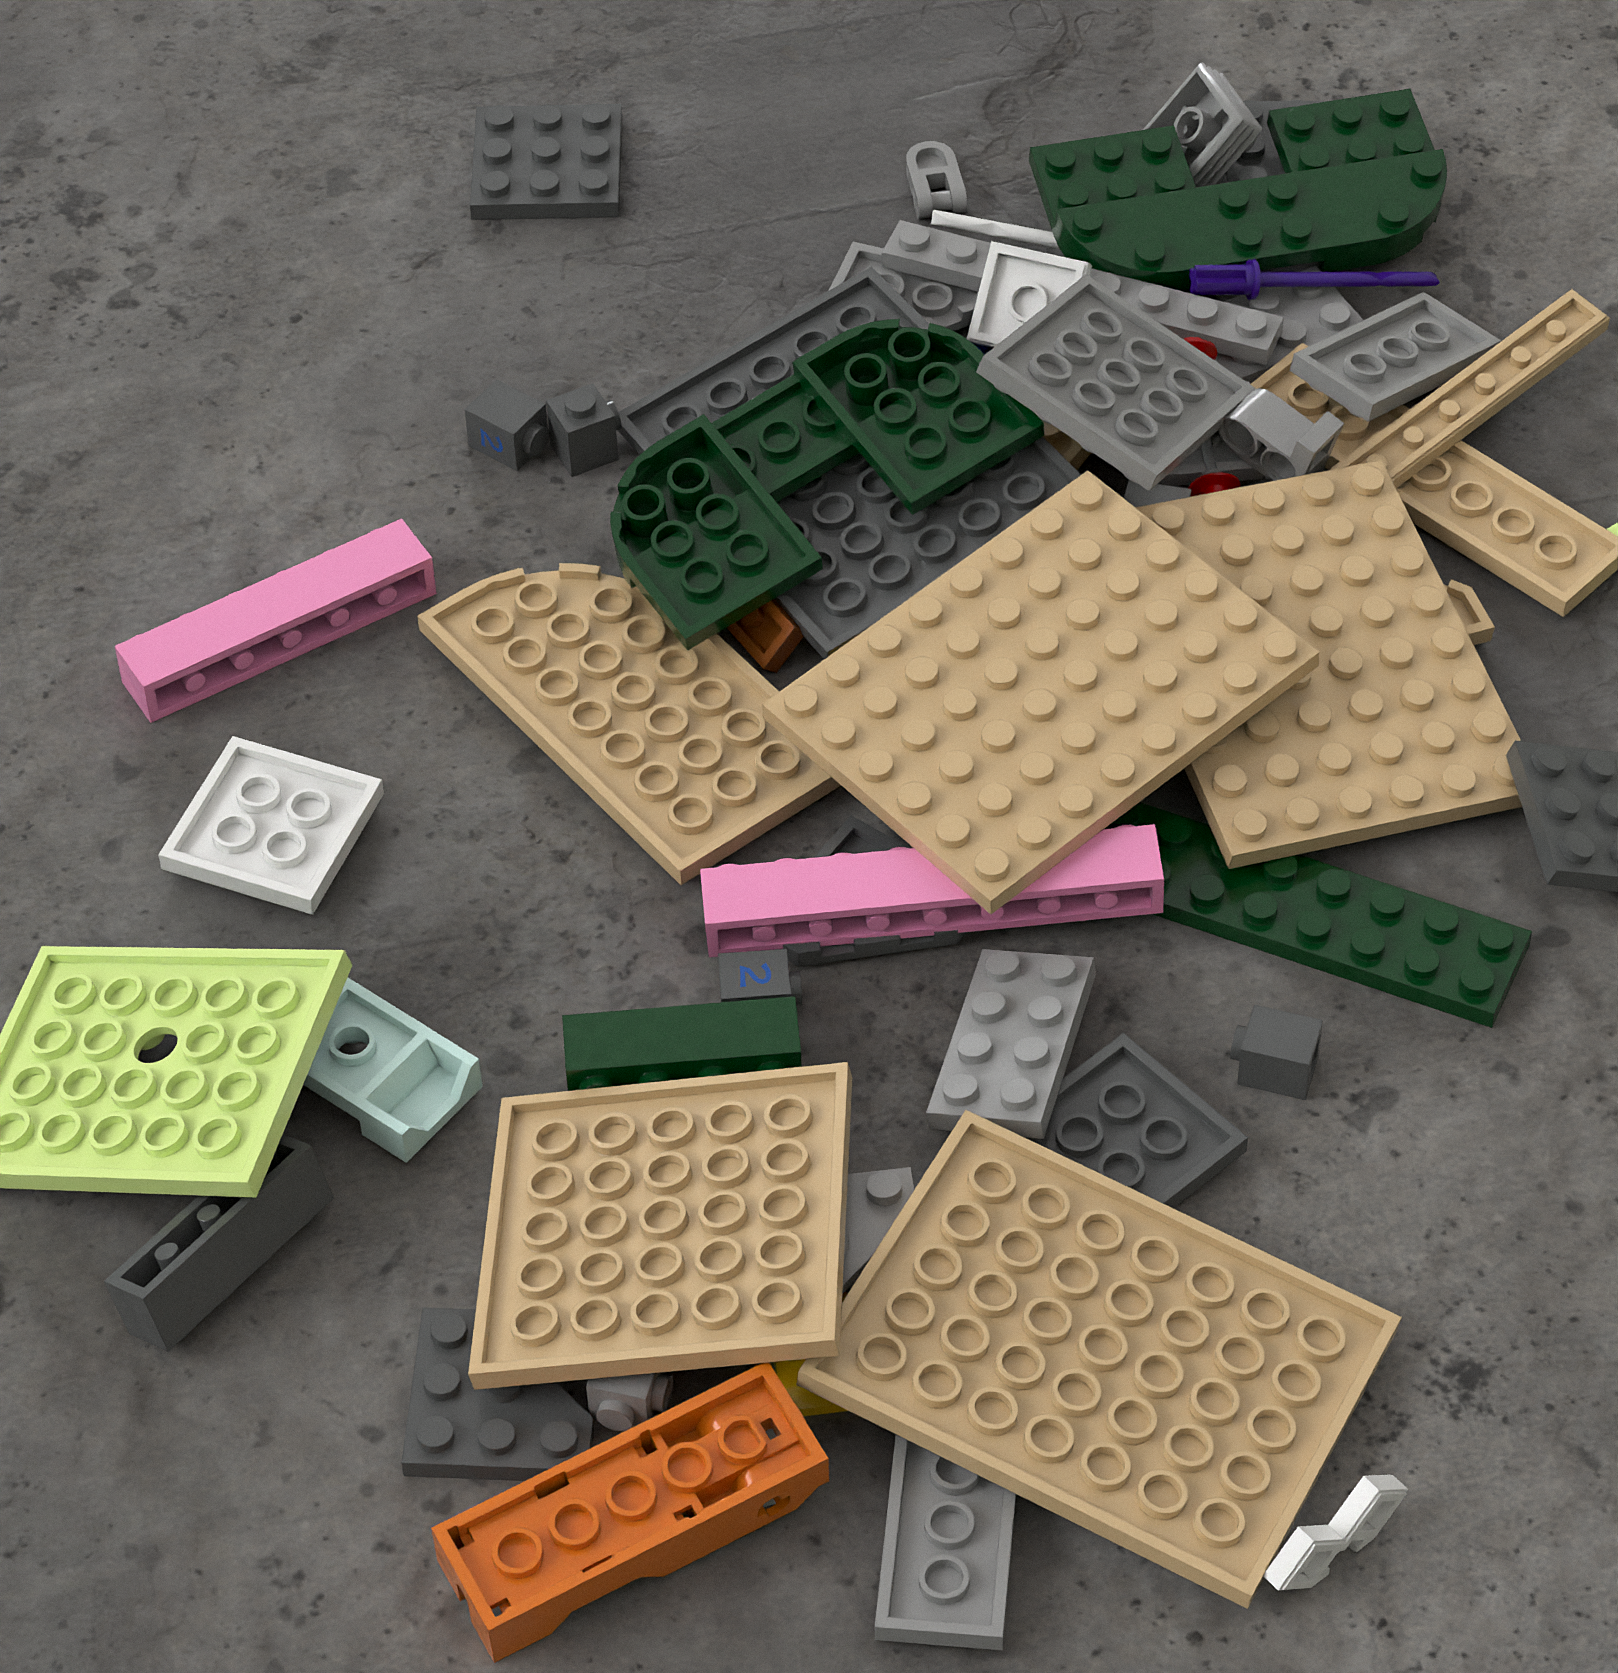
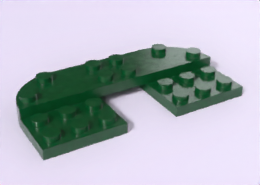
(1351, 195)
(701, 505)

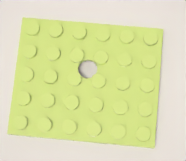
(195, 1123)

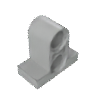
(1278, 437)

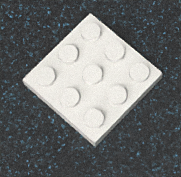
(271, 825)

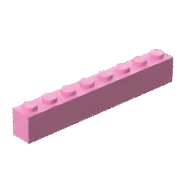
(907, 896)

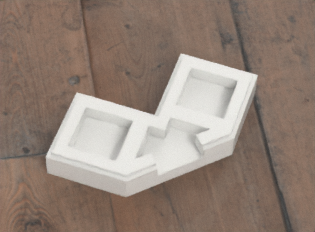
(1357, 1522)

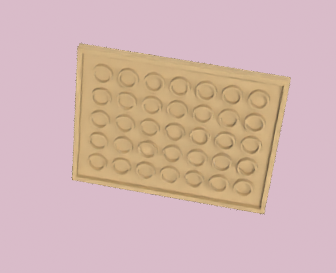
(1039, 689)
(1399, 711)
(1103, 1356)

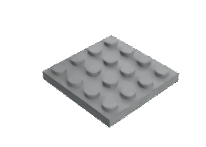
(1115, 381)

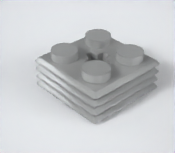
(1210, 124)

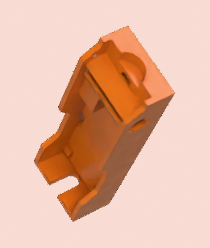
(622, 1505)

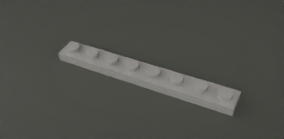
(962, 260)

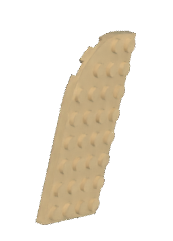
(628, 713)

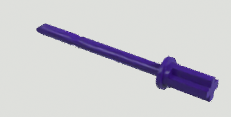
(1248, 279)

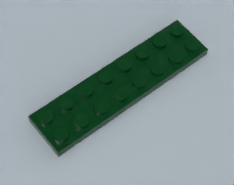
(1338, 921)

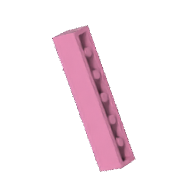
(275, 620)

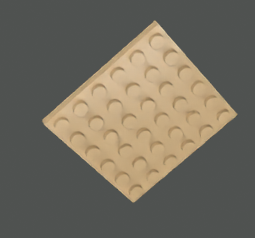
(665, 1227)

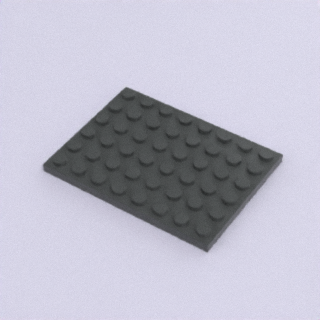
(867, 538)

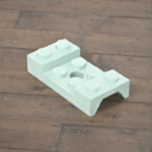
(401, 1082)

